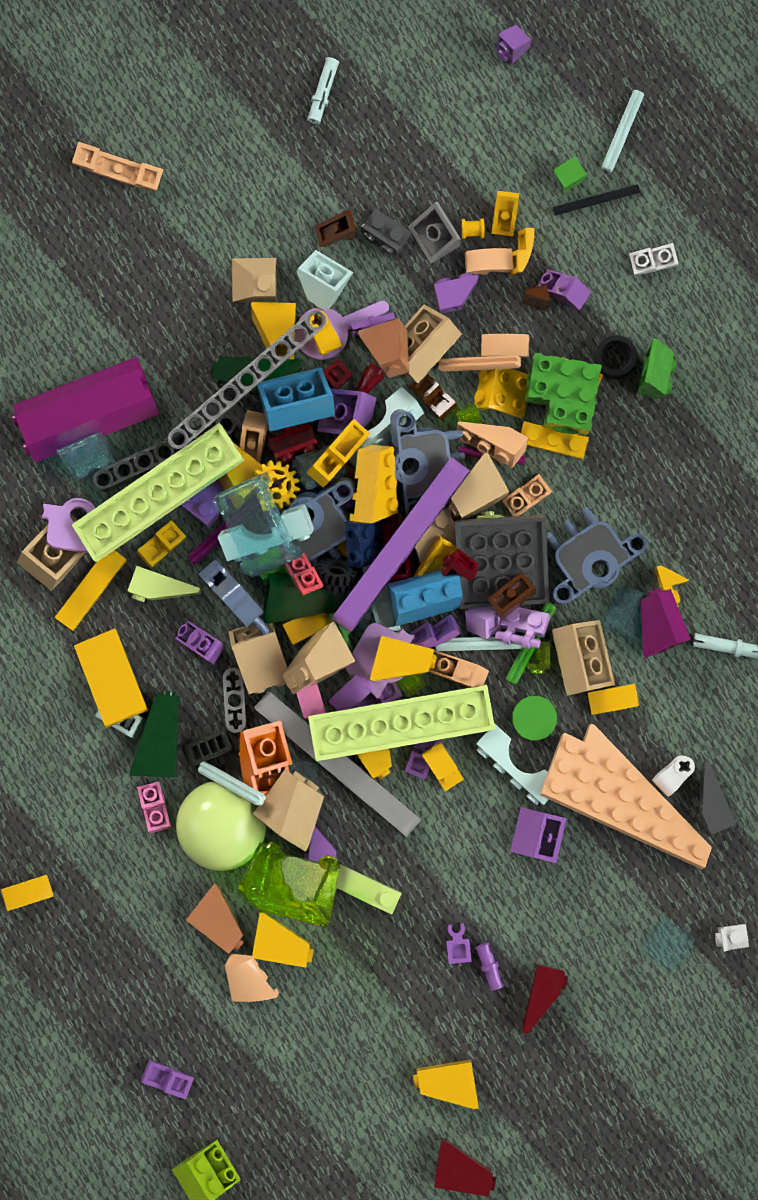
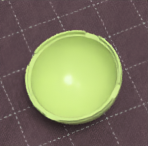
(218, 828)

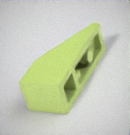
(154, 586)
(368, 889)

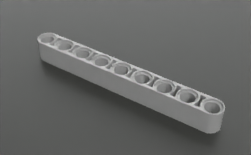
(236, 382)
(340, 767)

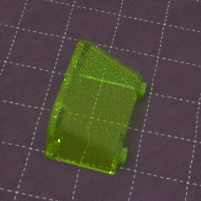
(291, 885)

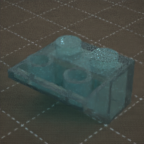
(87, 455)

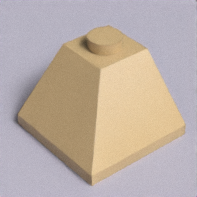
(254, 280)

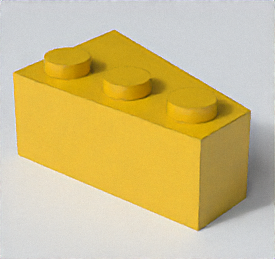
(376, 484)

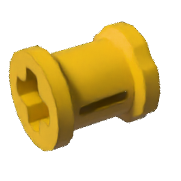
(472, 228)

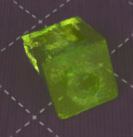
(543, 655)

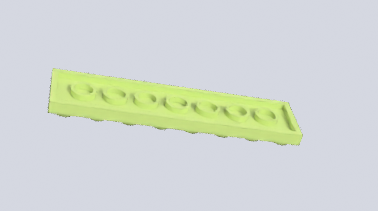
(158, 492)
(401, 723)

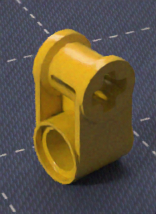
(327, 338)

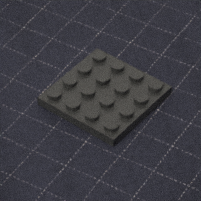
(503, 551)

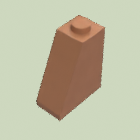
(388, 346)
(217, 920)

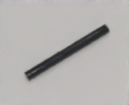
(594, 200)

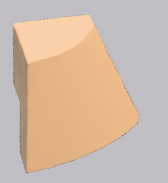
(247, 980)

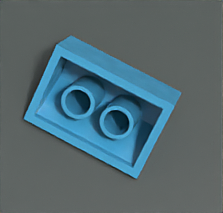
(296, 399)
(424, 596)

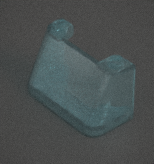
(256, 526)

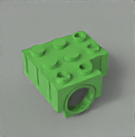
(566, 390)

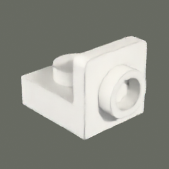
(732, 937)

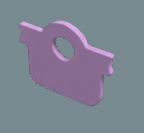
(60, 529)
(366, 652)

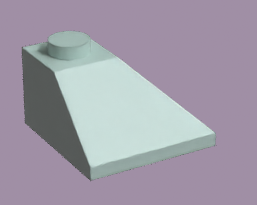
(322, 279)

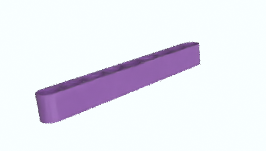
(400, 545)

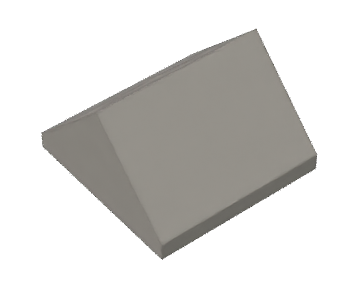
(435, 233)

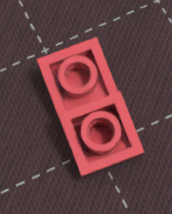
(303, 575)

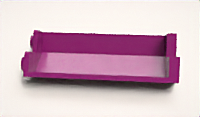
(83, 407)

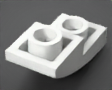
(654, 259)

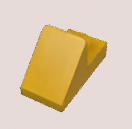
(505, 213)
(668, 579)
(442, 766)

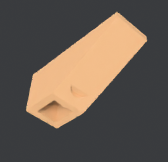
(499, 441)
(459, 670)

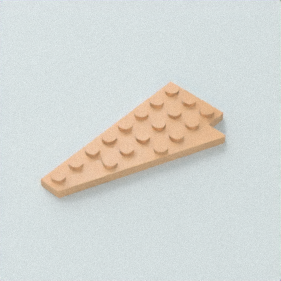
(606, 787)

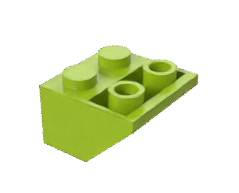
(206, 1173)

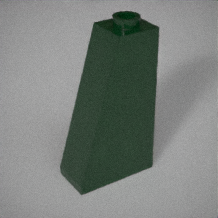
(229, 367)
(286, 602)
(159, 742)

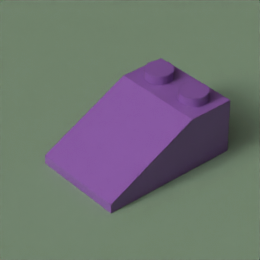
(202, 504)

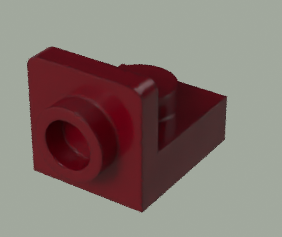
(461, 563)

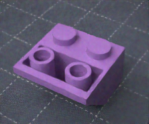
(538, 835)

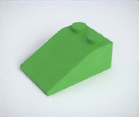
(656, 370)

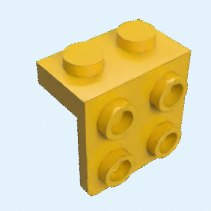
(502, 391)

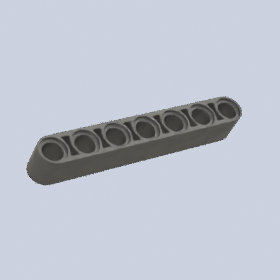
(153, 453)

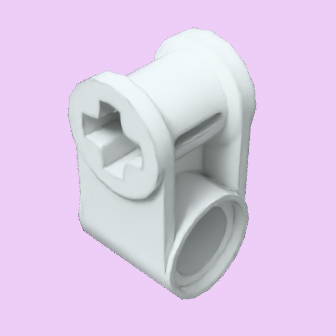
(670, 777)

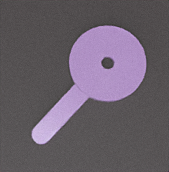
(340, 325)

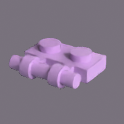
(525, 621)

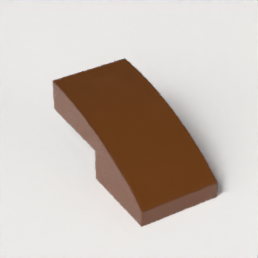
(434, 397)

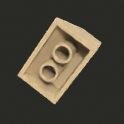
(428, 340)
(583, 657)

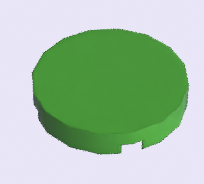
(534, 718)

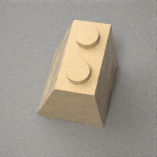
(478, 490)
(258, 657)
(318, 659)
(292, 808)

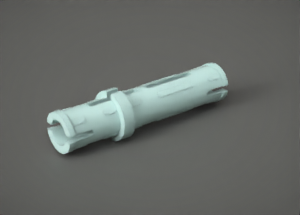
(319, 100)
(724, 645)

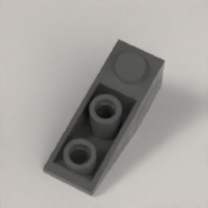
(713, 805)

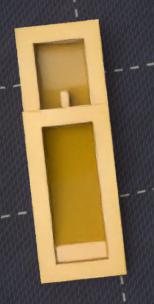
(338, 453)

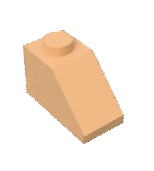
(254, 434)

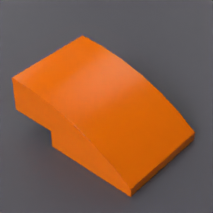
(263, 756)

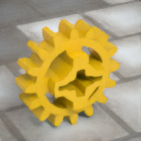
(281, 495)

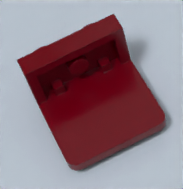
(293, 444)

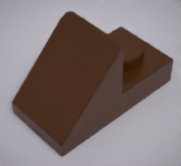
(336, 229)

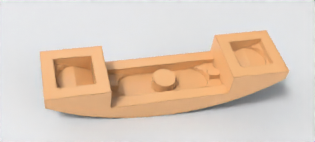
(117, 168)

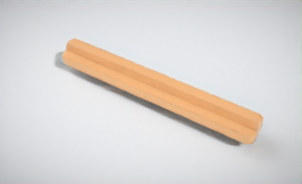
(479, 363)

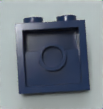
(363, 542)

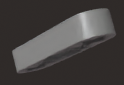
(230, 717)

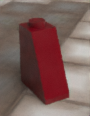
(461, 1171)

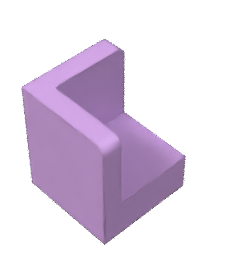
(482, 621)

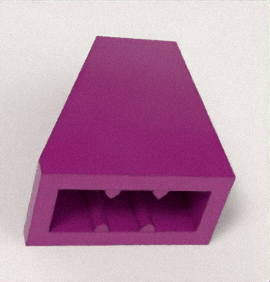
(661, 623)

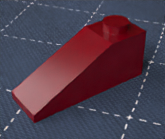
(544, 991)

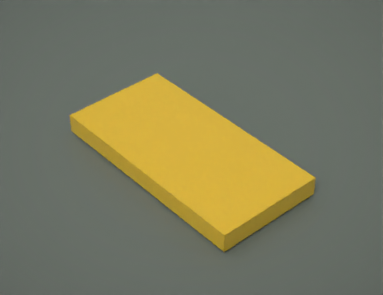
(110, 678)

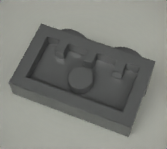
(385, 232)

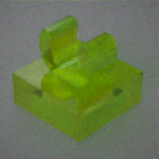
(468, 414)
(411, 684)

